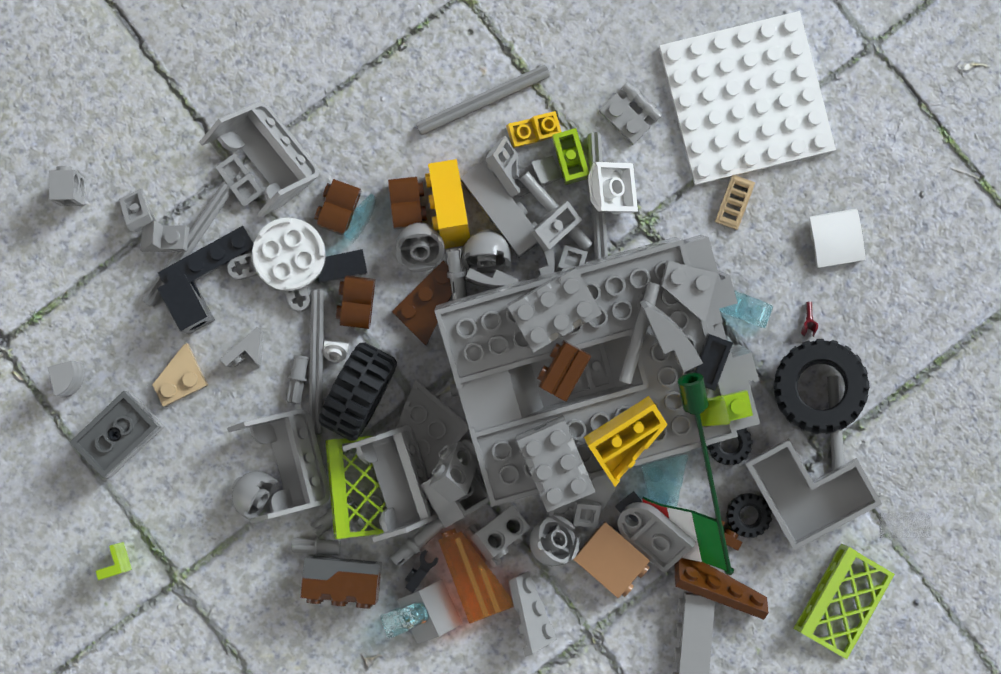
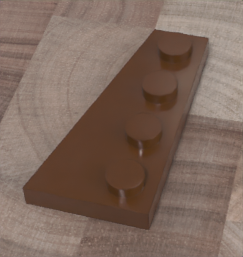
(719, 587)

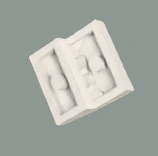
(837, 238)

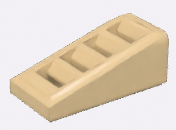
(726, 199)

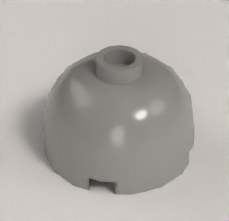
(419, 247)
(487, 252)
(252, 493)
(554, 541)

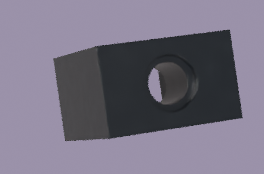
(186, 304)

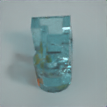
(403, 618)

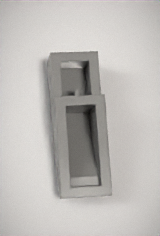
(671, 337)

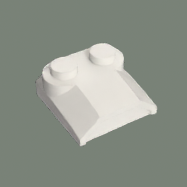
(613, 187)

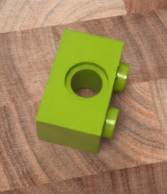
(570, 156)

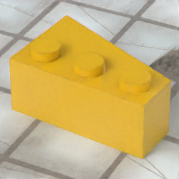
(448, 203)
(625, 438)

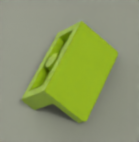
(120, 560)

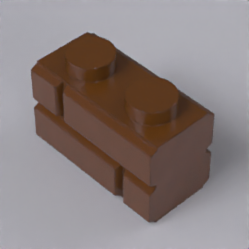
(563, 370)

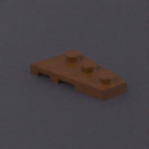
(418, 308)

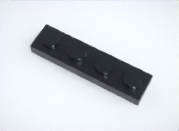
(209, 257)

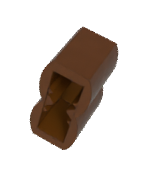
(405, 202)
(338, 206)
(356, 302)

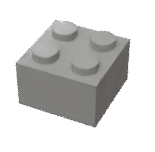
(452, 512)

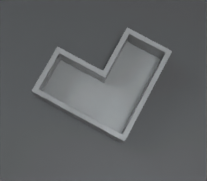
(806, 506)

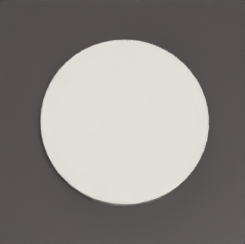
(288, 254)

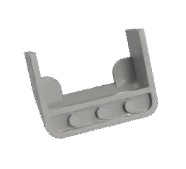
(269, 149)
(296, 459)
(399, 474)

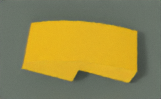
(533, 130)

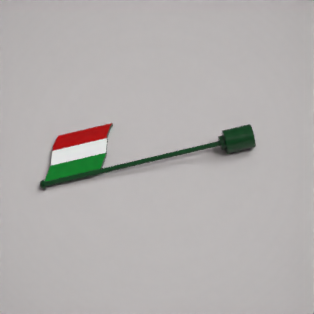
(705, 530)

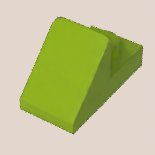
(727, 408)

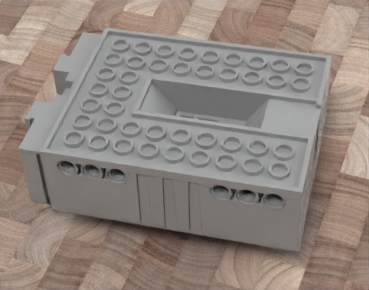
(500, 371)

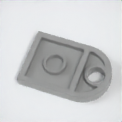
(654, 535)

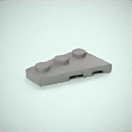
(534, 620)

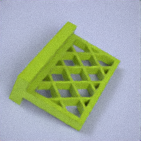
(338, 493)
(824, 595)

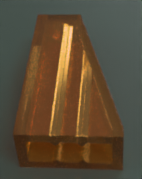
(474, 580)

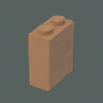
(612, 560)

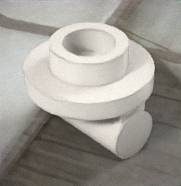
(335, 351)

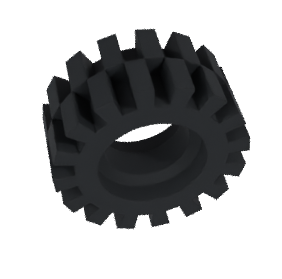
(737, 456)
(762, 522)

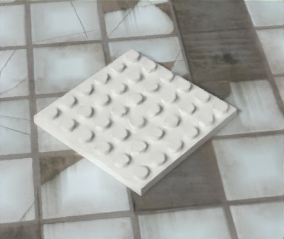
(747, 98)

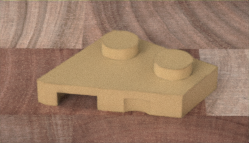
(179, 377)

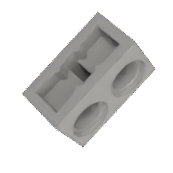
(66, 187)
(454, 471)
(497, 529)

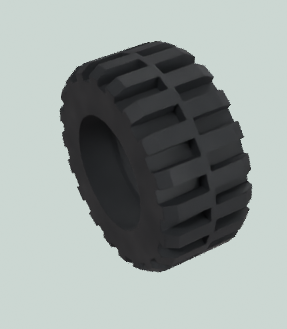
(845, 363)
(357, 391)

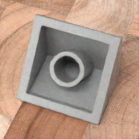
(441, 611)

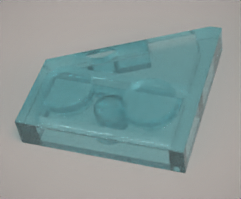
(665, 479)

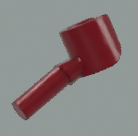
(809, 323)

